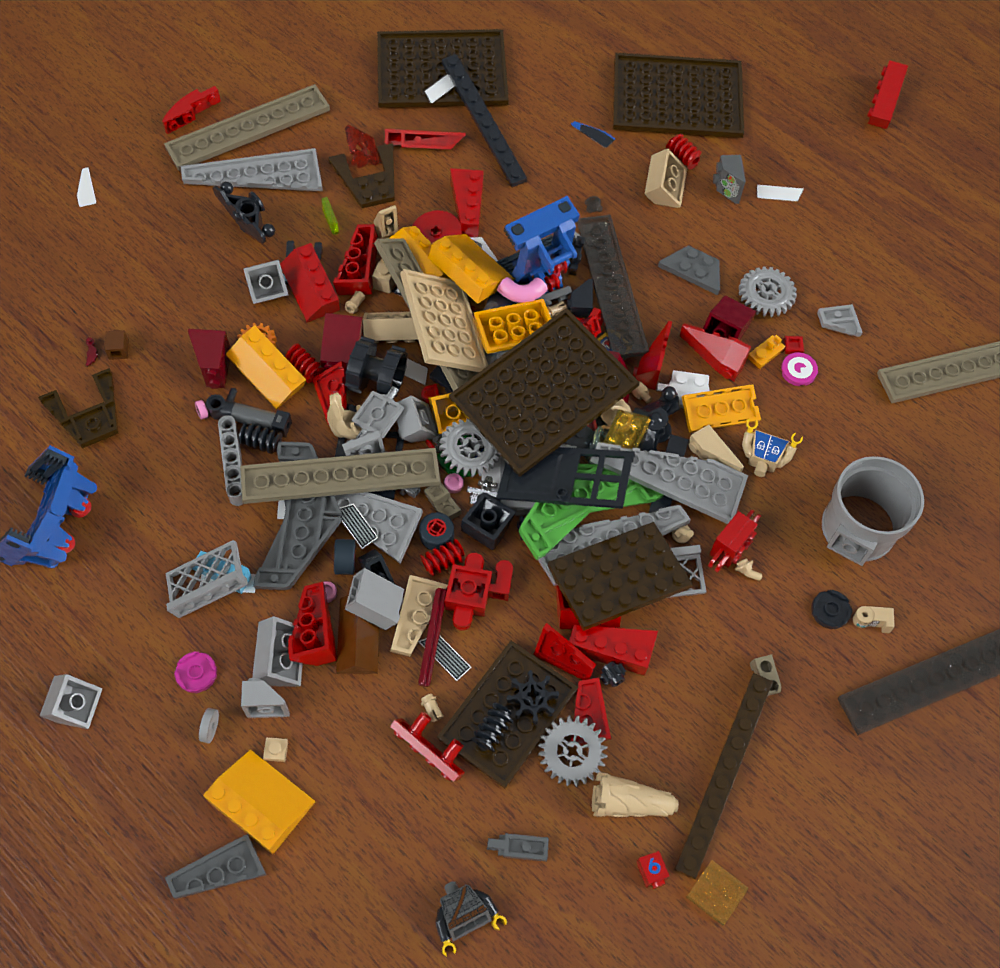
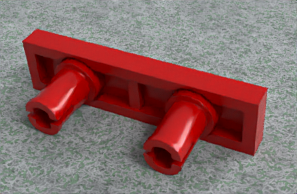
(420, 744)

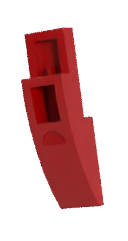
(184, 110)

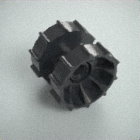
(366, 366)

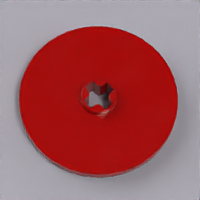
(439, 221)

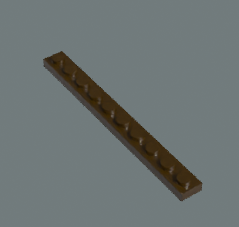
(723, 776)

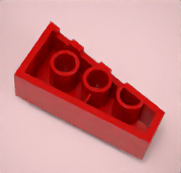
(887, 94)
(467, 194)
(359, 262)
(621, 645)

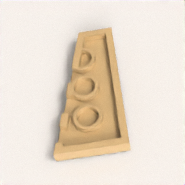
(414, 613)

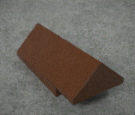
(356, 643)

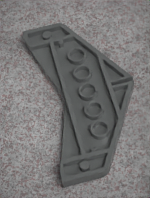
(303, 531)

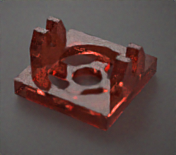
(361, 158)

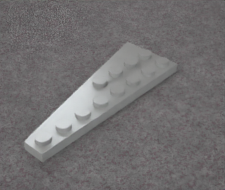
(275, 171)
(666, 520)

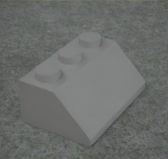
(272, 654)

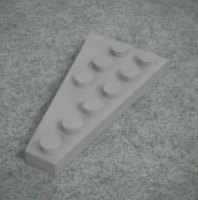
(388, 518)

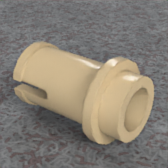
(352, 305)
(556, 308)
(431, 706)

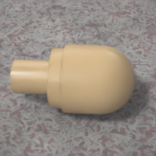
(641, 392)

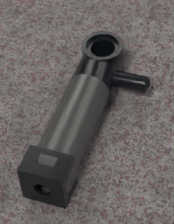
(243, 413)

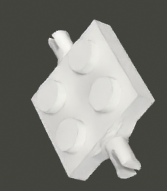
(687, 383)

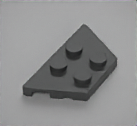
(694, 267)

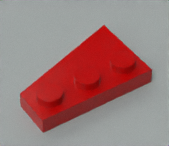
(331, 382)
(561, 653)
(591, 706)

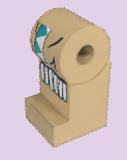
(875, 617)

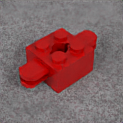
(734, 540)
(468, 591)

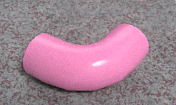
(522, 293)

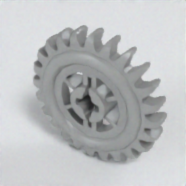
(767, 298)
(464, 455)
(589, 763)

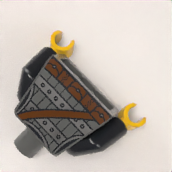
(464, 912)

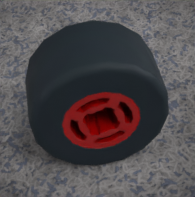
(433, 537)
(344, 556)

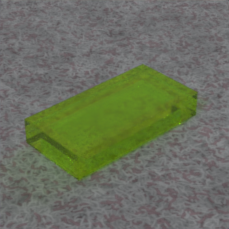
(330, 217)

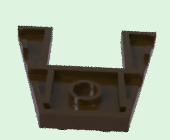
(372, 188)
(92, 423)

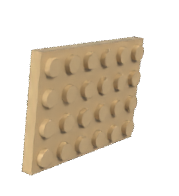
(443, 322)

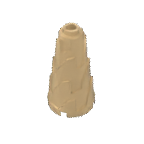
(628, 798)

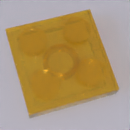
(627, 429)
(717, 892)

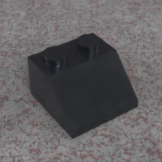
(487, 521)

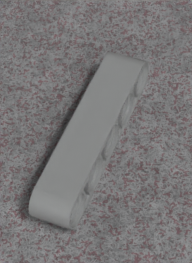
(231, 452)

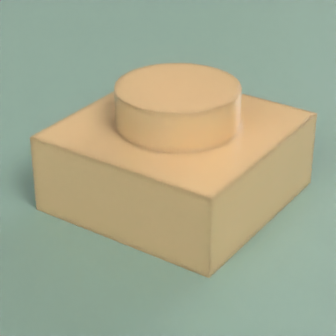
(275, 749)

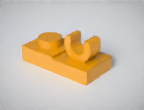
(766, 351)

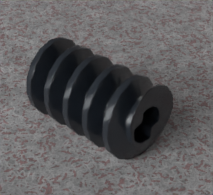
(259, 439)
(492, 726)

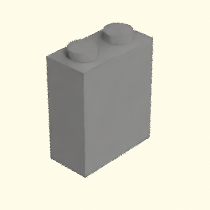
(375, 599)

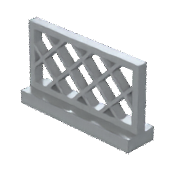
(690, 553)
(207, 591)

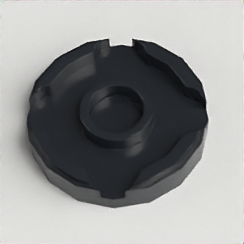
(831, 609)

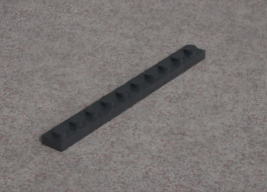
(484, 121)

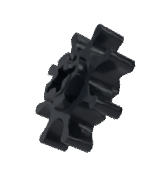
(525, 701)

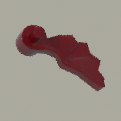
(92, 352)

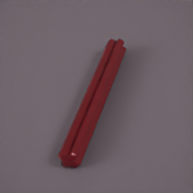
(432, 638)

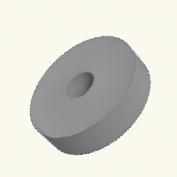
(208, 725)

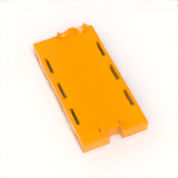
(720, 408)

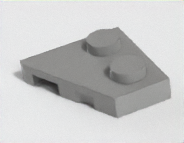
(840, 319)

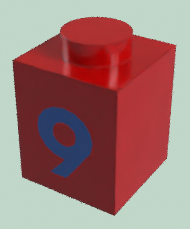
(653, 870)

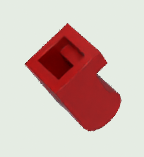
(503, 583)

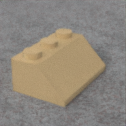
(666, 179)
(389, 326)

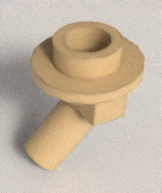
(682, 534)
(745, 566)

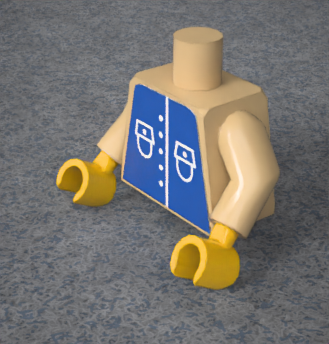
(767, 451)

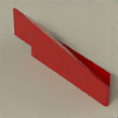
(423, 138)

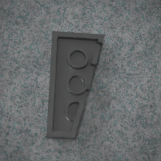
(221, 868)

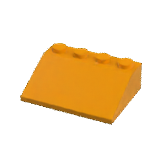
(468, 266)
(509, 325)
(259, 800)

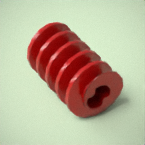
(684, 151)
(303, 362)
(442, 557)

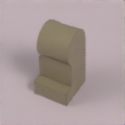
(766, 668)

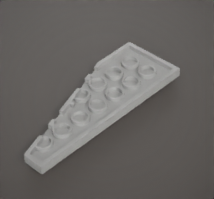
(691, 481)

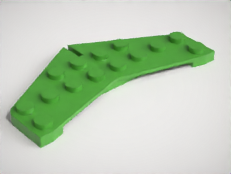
(551, 522)

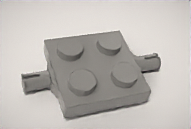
(378, 413)

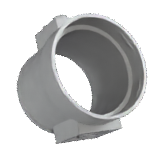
(887, 485)

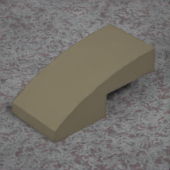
(442, 501)

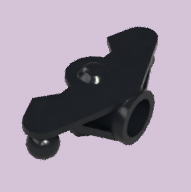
(245, 211)
(658, 411)

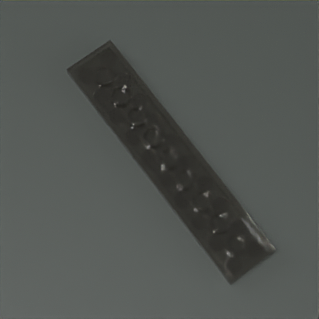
(612, 287)
(923, 683)

